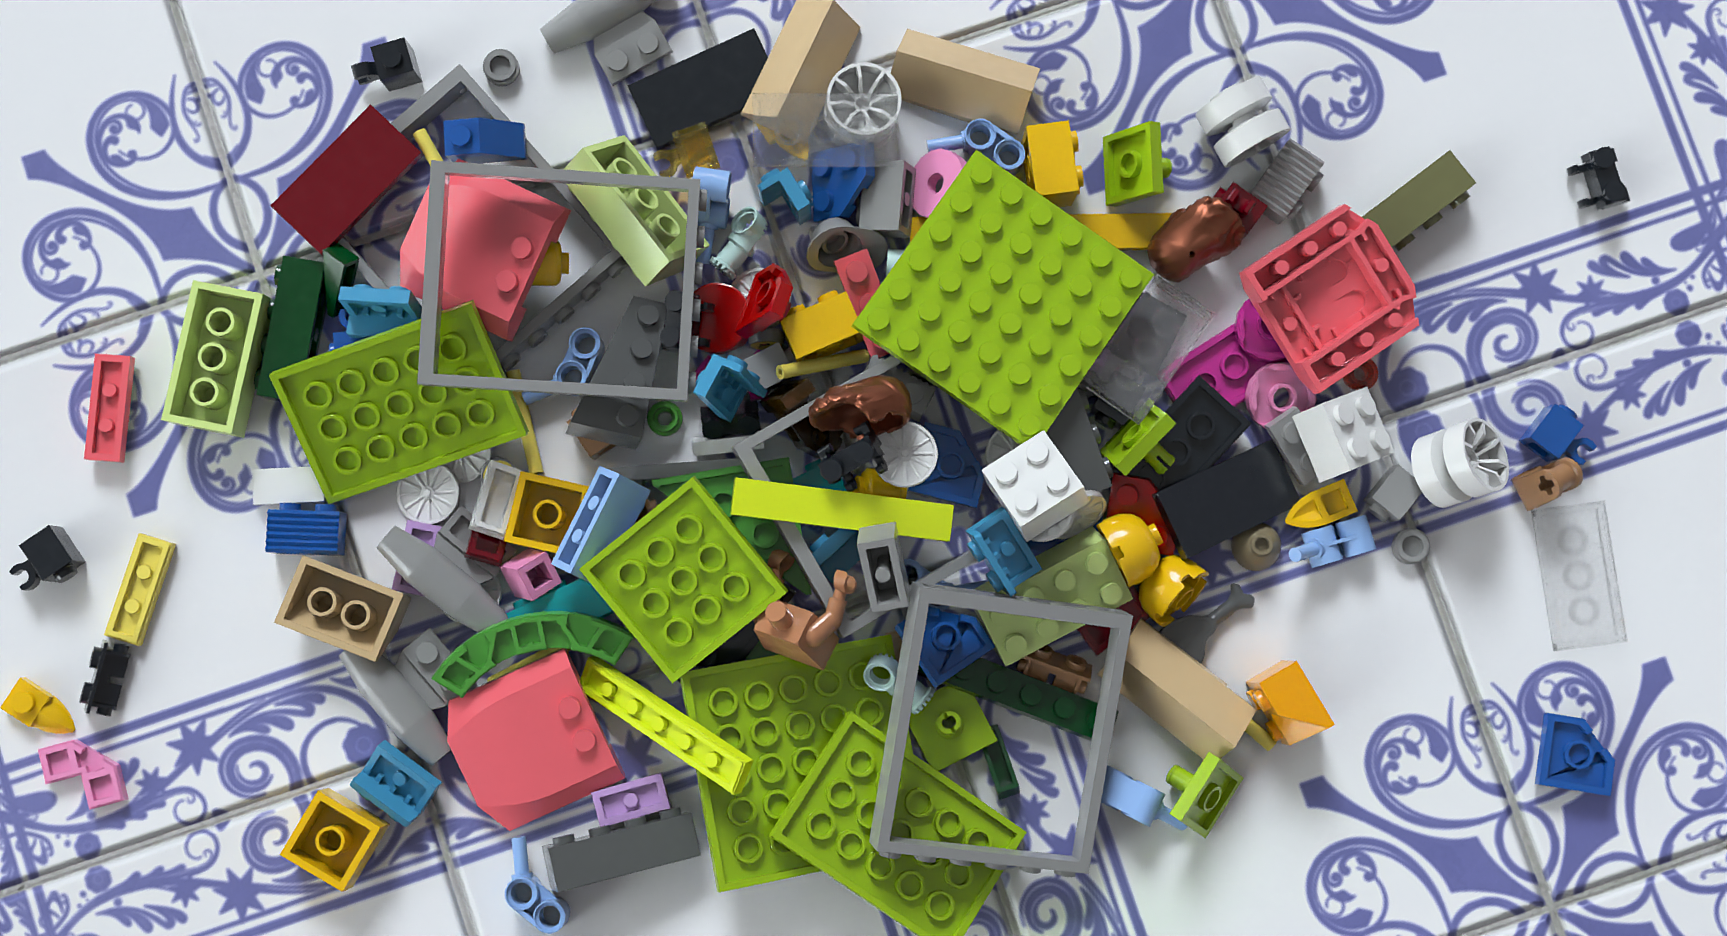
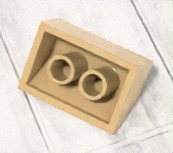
(342, 609)

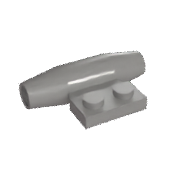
(622, 34)
(445, 573)
(407, 694)

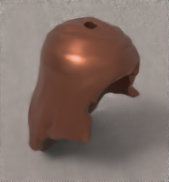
(1203, 229)
(878, 399)

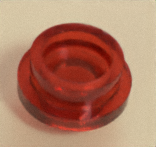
(1371, 376)

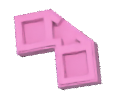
(100, 775)

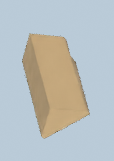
(807, 50)
(963, 81)
(1182, 694)

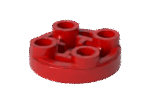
(721, 324)

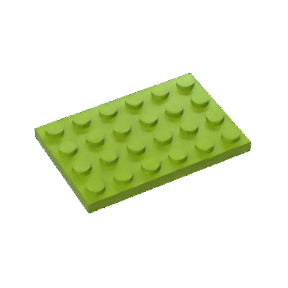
(372, 422)
(832, 826)

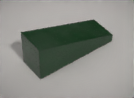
(339, 271)
(1001, 767)

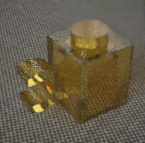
(692, 150)

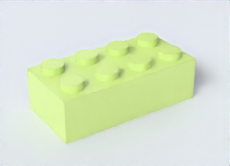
(640, 223)
(217, 359)
(1071, 572)

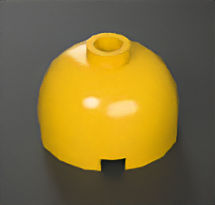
(1132, 546)
(1171, 587)

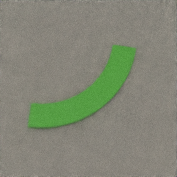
(528, 634)

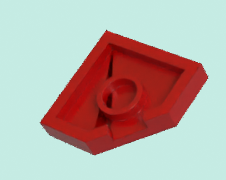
(766, 301)
(1134, 496)

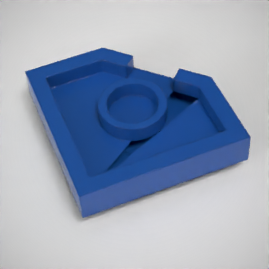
(837, 189)
(957, 472)
(949, 644)
(1573, 756)

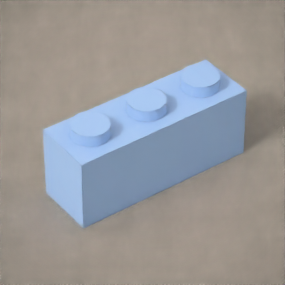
(603, 515)

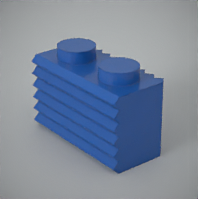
(306, 531)

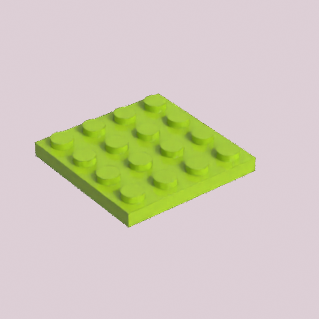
(683, 579)

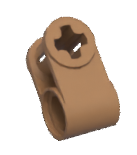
(1547, 482)

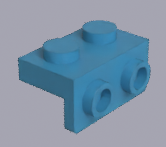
(796, 194)
(377, 310)
(726, 384)
(1003, 551)
(836, 552)
(396, 784)

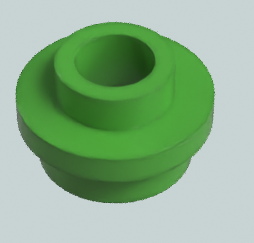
(660, 408)

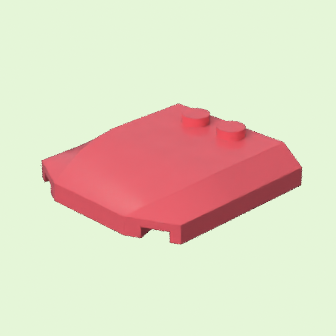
(491, 248)
(1332, 296)
(530, 742)

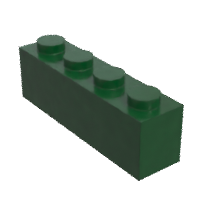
(295, 319)

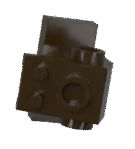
(804, 436)

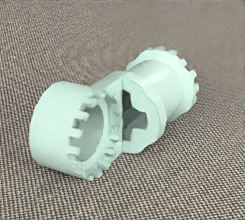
(740, 241)
(920, 694)

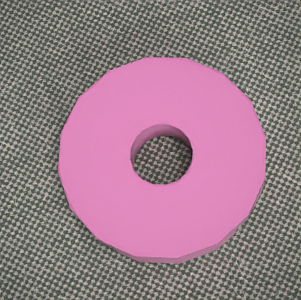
(929, 170)
(1263, 387)

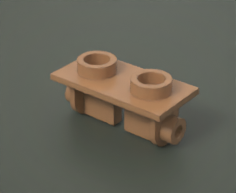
(1070, 671)

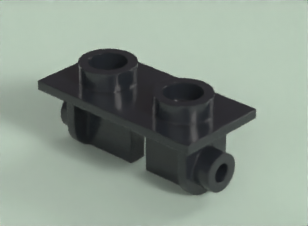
(100, 691)

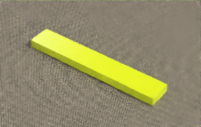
(840, 508)
(666, 725)

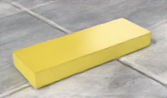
(140, 589)

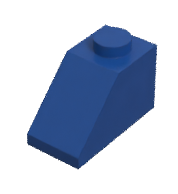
(484, 140)

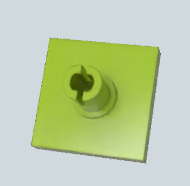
(1134, 164)
(1140, 442)
(951, 727)
(1203, 793)

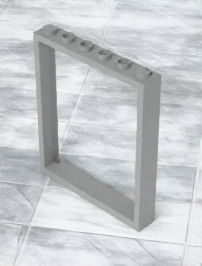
(434, 275)
(585, 288)
(791, 534)
(998, 858)

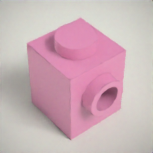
(530, 574)

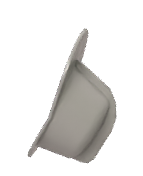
(839, 238)

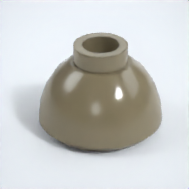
(1257, 547)

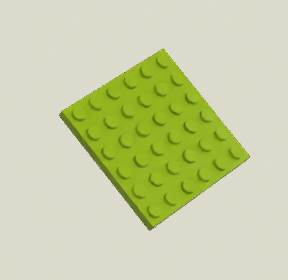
(1003, 300)
(782, 720)

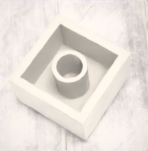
(1343, 434)
(1035, 485)

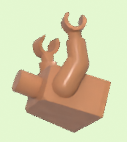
(798, 631)

